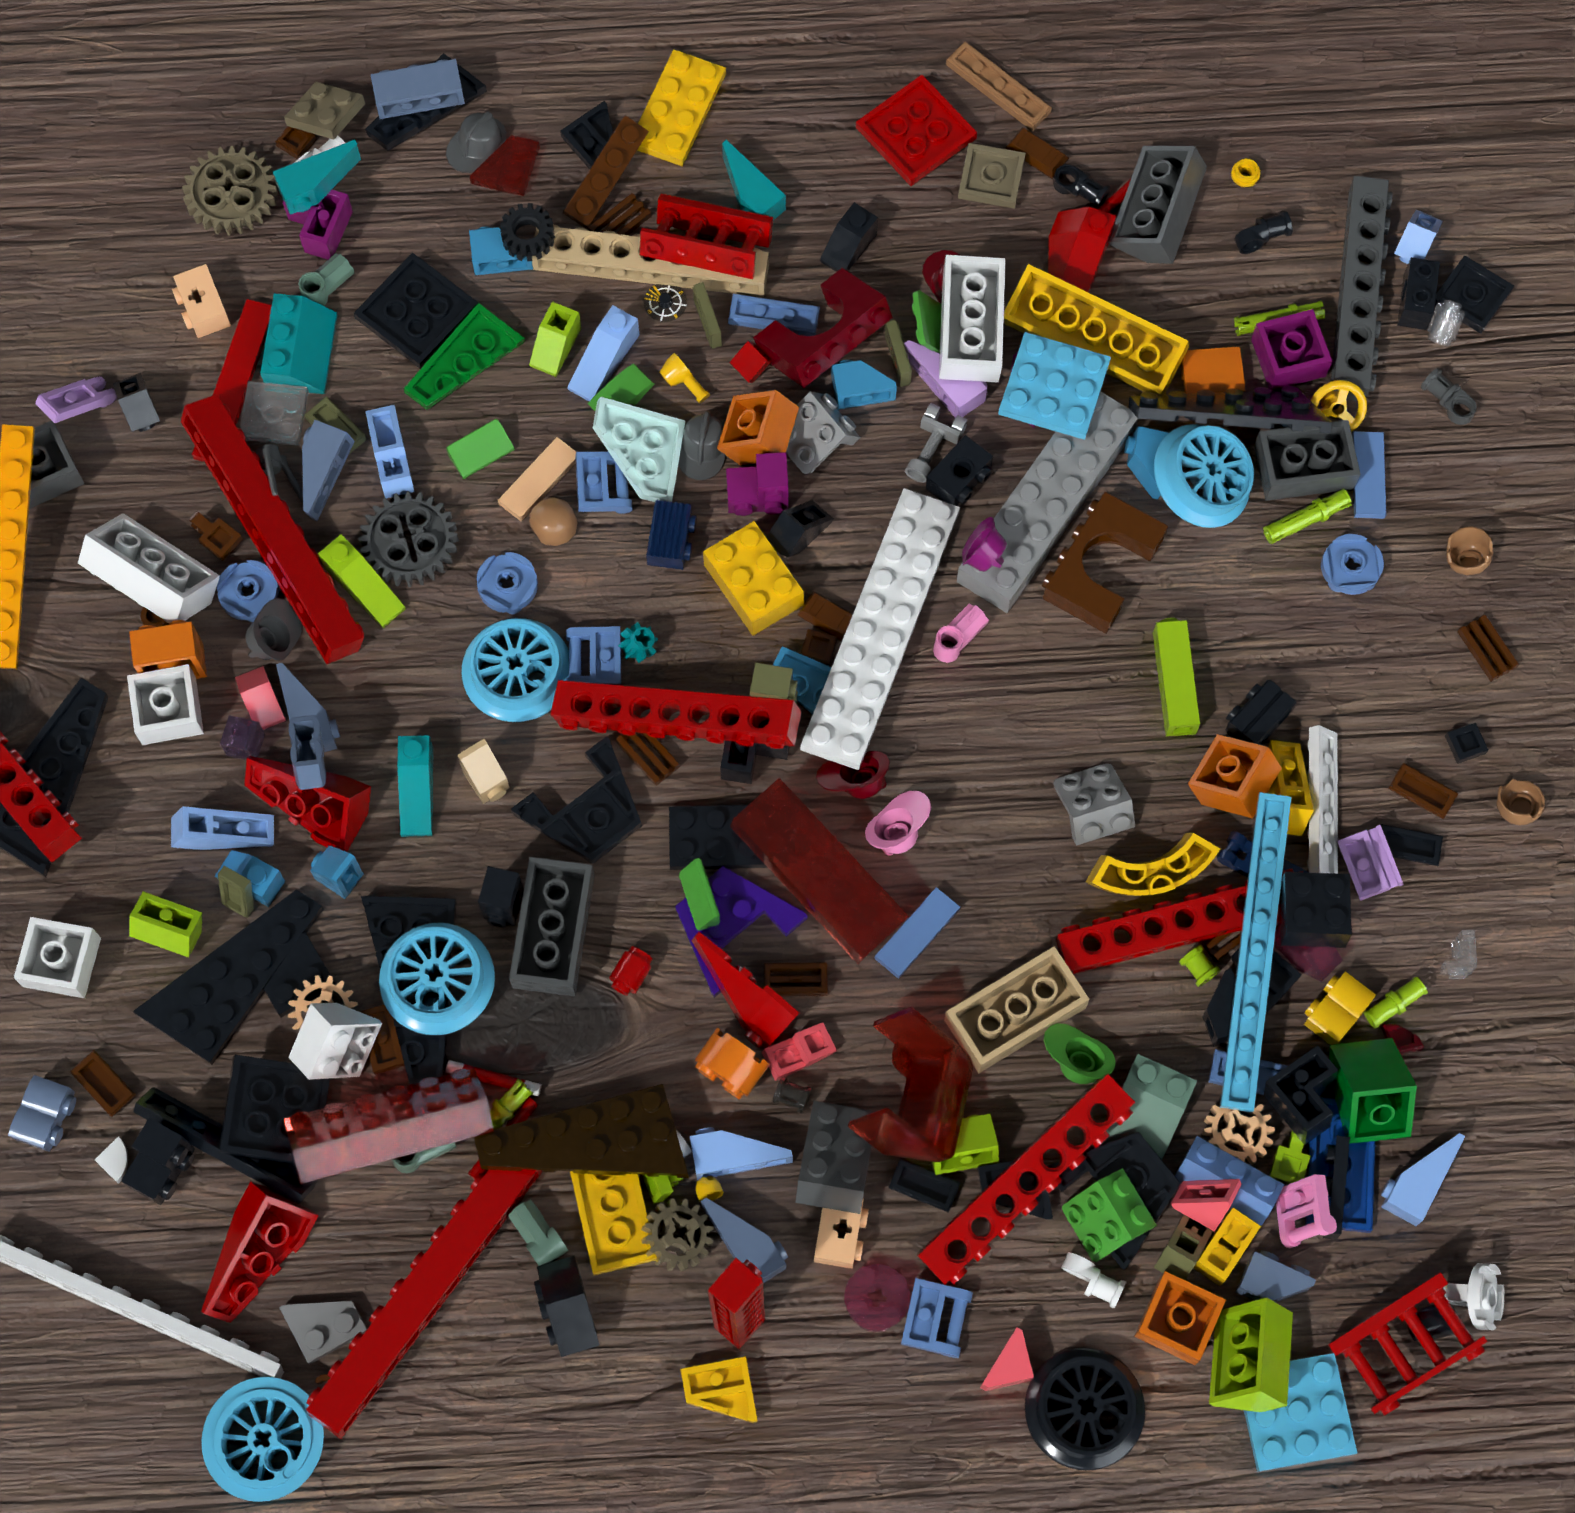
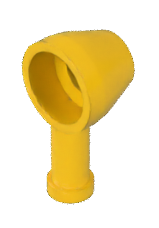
(676, 372)

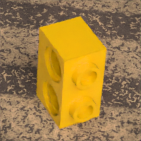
(1226, 1246)

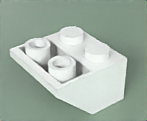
(334, 1041)

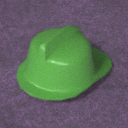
(1079, 1055)

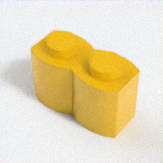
(1339, 1008)

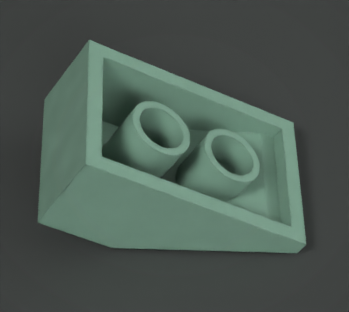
(1158, 1106)

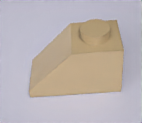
(483, 772)

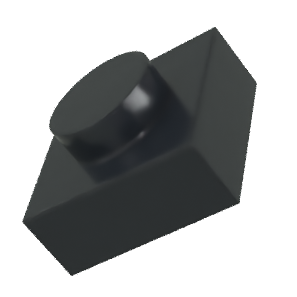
(1466, 743)

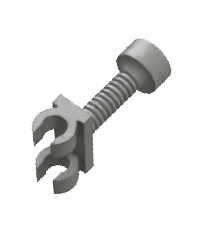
(918, 468)

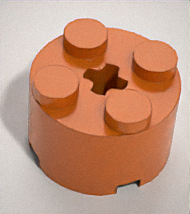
(731, 1063)

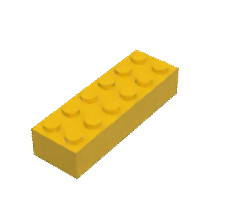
(1064, 313)

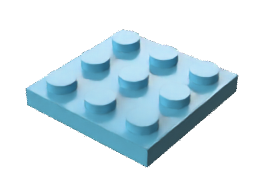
(1054, 385)
(1311, 1425)

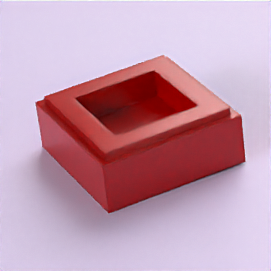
(750, 362)

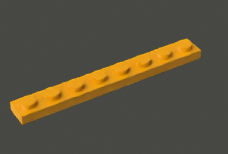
(15, 487)

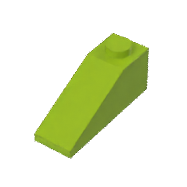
(360, 581)

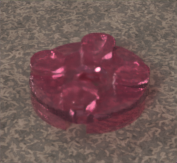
(888, 1313)

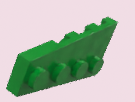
(465, 354)

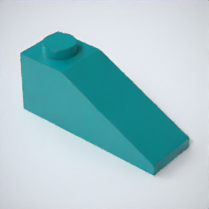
(312, 178)
(751, 187)
(415, 785)

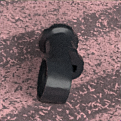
(1083, 185)
(1254, 237)

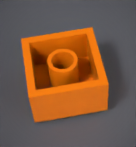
(757, 426)
(168, 647)
(1234, 775)
(1180, 1318)

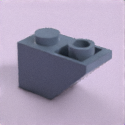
(1271, 1279)

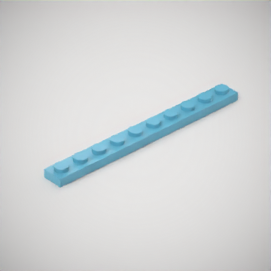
(1255, 952)

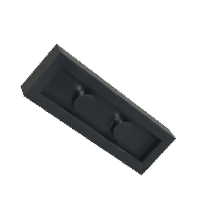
(1337, 1157)

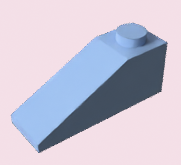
(604, 353)
(220, 829)
(728, 1153)
(1416, 1187)

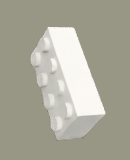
(972, 318)
(148, 569)

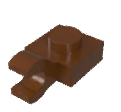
(216, 537)

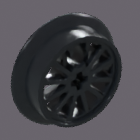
(1127, 1428)

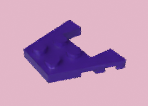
(739, 906)

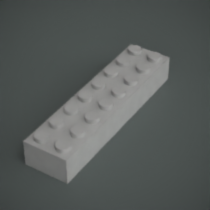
(1049, 501)

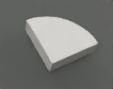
(114, 1159)

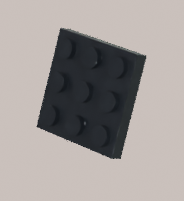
(415, 310)
(259, 1101)

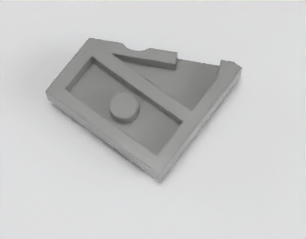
(323, 1326)

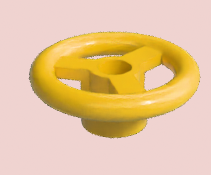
(1331, 398)

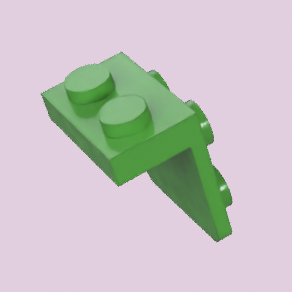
(928, 320)
(1108, 1215)

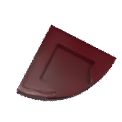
(1403, 1038)

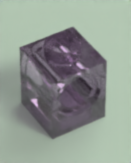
(242, 738)

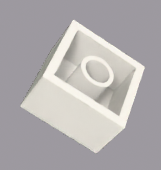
(165, 704)
(57, 957)

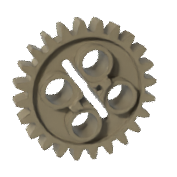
(230, 190)

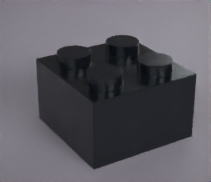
(1315, 909)

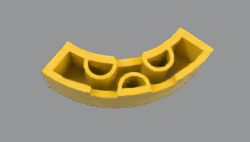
(1155, 876)

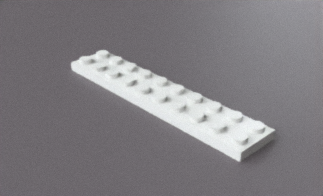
(880, 629)

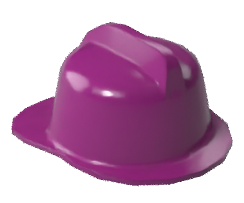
(984, 547)

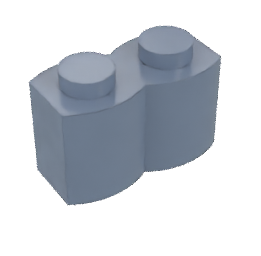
(307, 752)
(42, 1113)

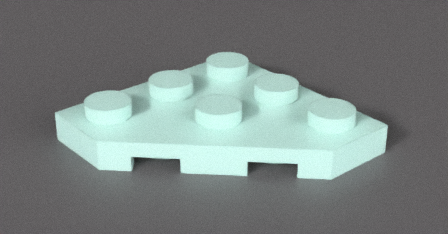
(642, 445)

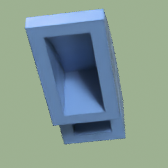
(389, 451)

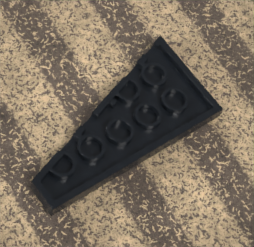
(1236, 407)
(59, 760)
(388, 921)
(220, 991)

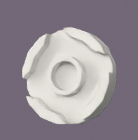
(1481, 1296)

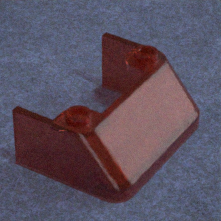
(933, 1095)

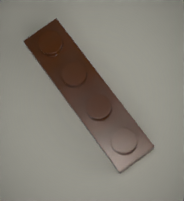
(605, 172)

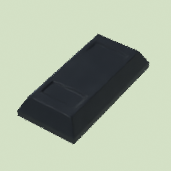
(1413, 845)
(924, 1185)

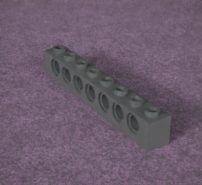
(1362, 195)

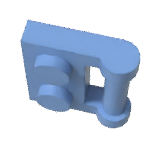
(593, 484)
(604, 654)
(925, 1317)

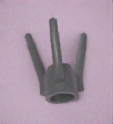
(271, 463)

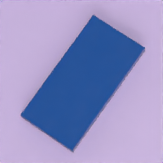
(1359, 1178)

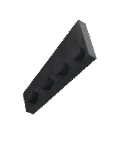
(396, 130)

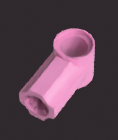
(960, 632)

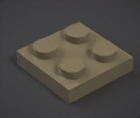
(324, 110)
(991, 175)

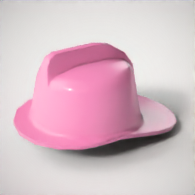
(898, 823)

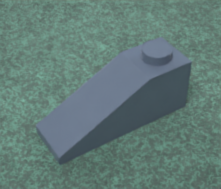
(322, 461)
(302, 703)
(746, 1241)

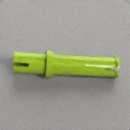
(1247, 323)
(1317, 511)

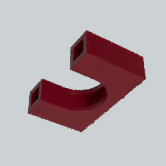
(809, 356)

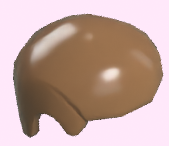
(553, 521)
(1469, 550)
(1520, 802)

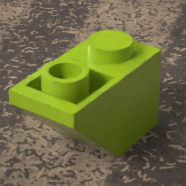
(555, 339)

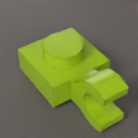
(1289, 1163)

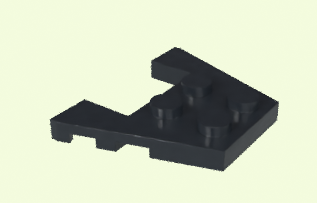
(593, 820)
(1144, 1169)

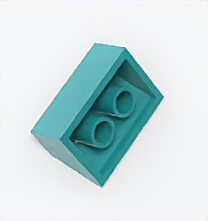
(298, 343)

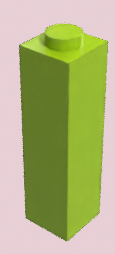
(1176, 677)

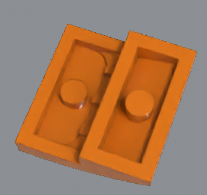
(1212, 370)

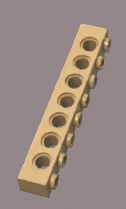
(635, 267)

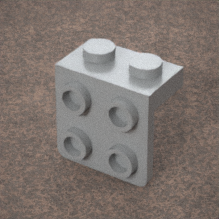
(818, 431)
(1095, 803)

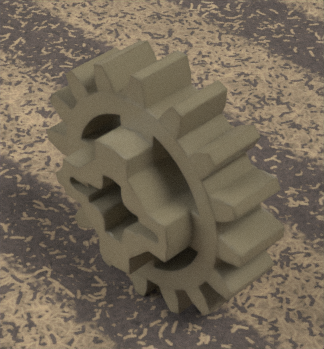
(672, 1224)

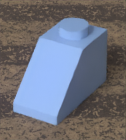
(1418, 236)

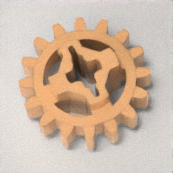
(326, 994)
(1245, 1142)

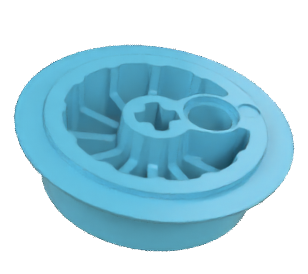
(1205, 473)
(508, 707)
(436, 1018)
(227, 1410)

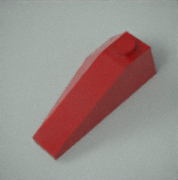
(1079, 245)
(327, 812)
(757, 1009)
(257, 1242)

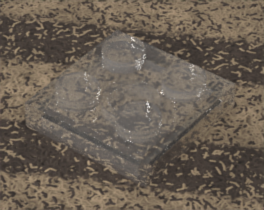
(274, 413)

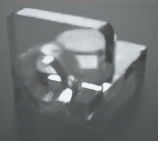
(1465, 952)

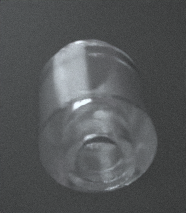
(1445, 322)

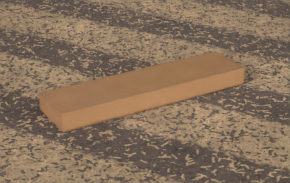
(998, 86)

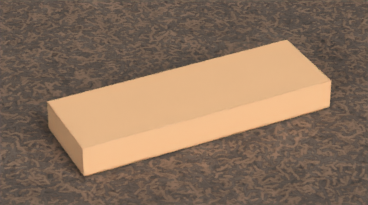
(538, 479)

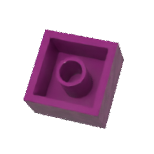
(1291, 349)

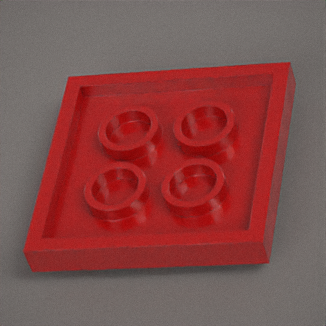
(916, 130)

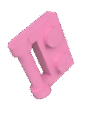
(1300, 1200)

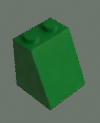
(1373, 1090)

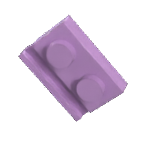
(1370, 862)

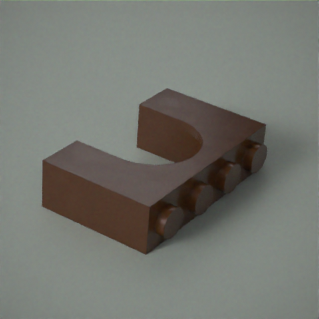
(1108, 522)

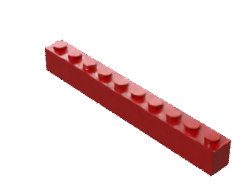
(272, 529)
(417, 1298)

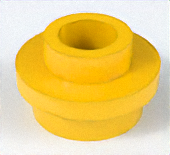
(1248, 166)

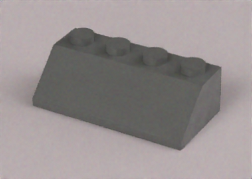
(1158, 203)

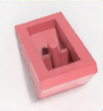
(260, 698)
(1206, 1200)
(1011, 1366)

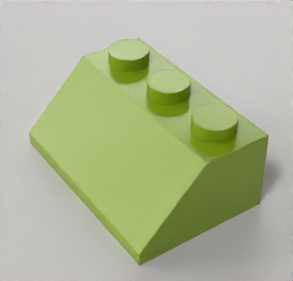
(1251, 1357)

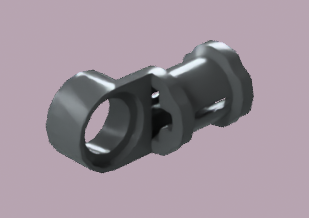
(1449, 396)

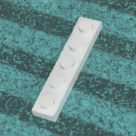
(1324, 797)

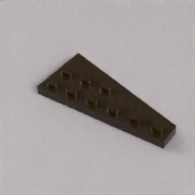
(604, 1137)

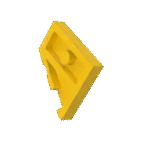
(721, 1388)

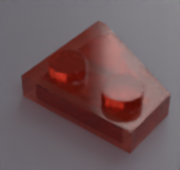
(508, 166)

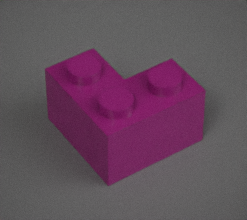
(323, 224)
(759, 487)

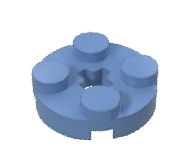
(241, 575)
(1346, 580)
(507, 599)

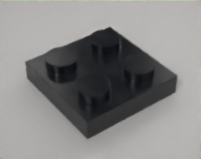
(1477, 291)

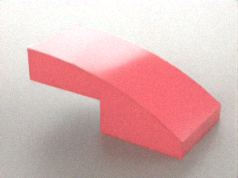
(799, 1051)

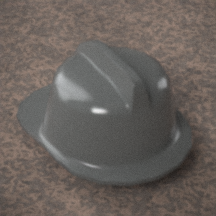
(475, 141)
(699, 451)
(273, 631)

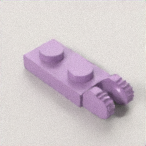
(75, 399)

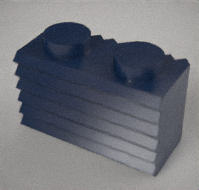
(669, 535)

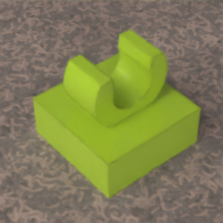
(660, 1187)

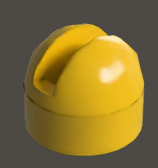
(709, 1188)

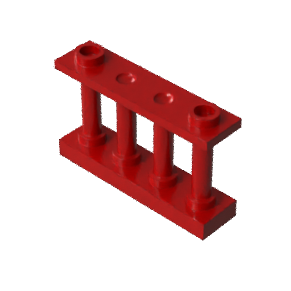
(709, 220)
(1406, 1310)

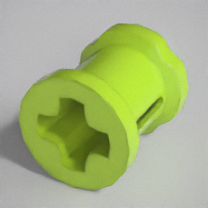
(1199, 966)

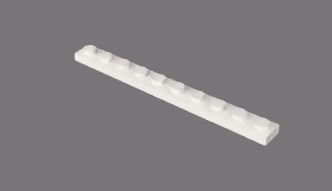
(143, 1312)

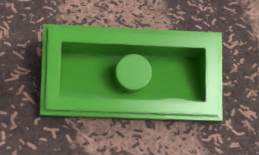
(479, 448)
(699, 895)

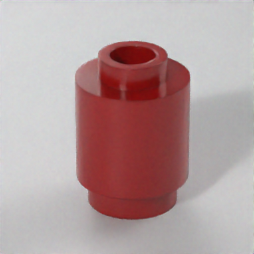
(630, 971)

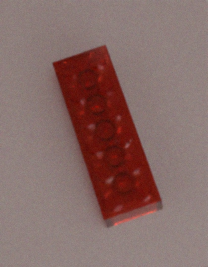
(818, 871)
(388, 1125)

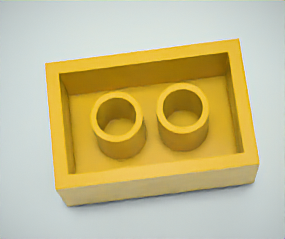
(753, 578)

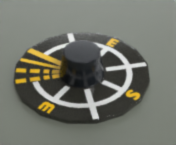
(665, 302)

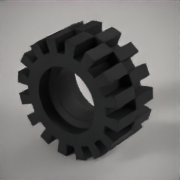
(523, 217)

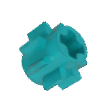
(638, 642)

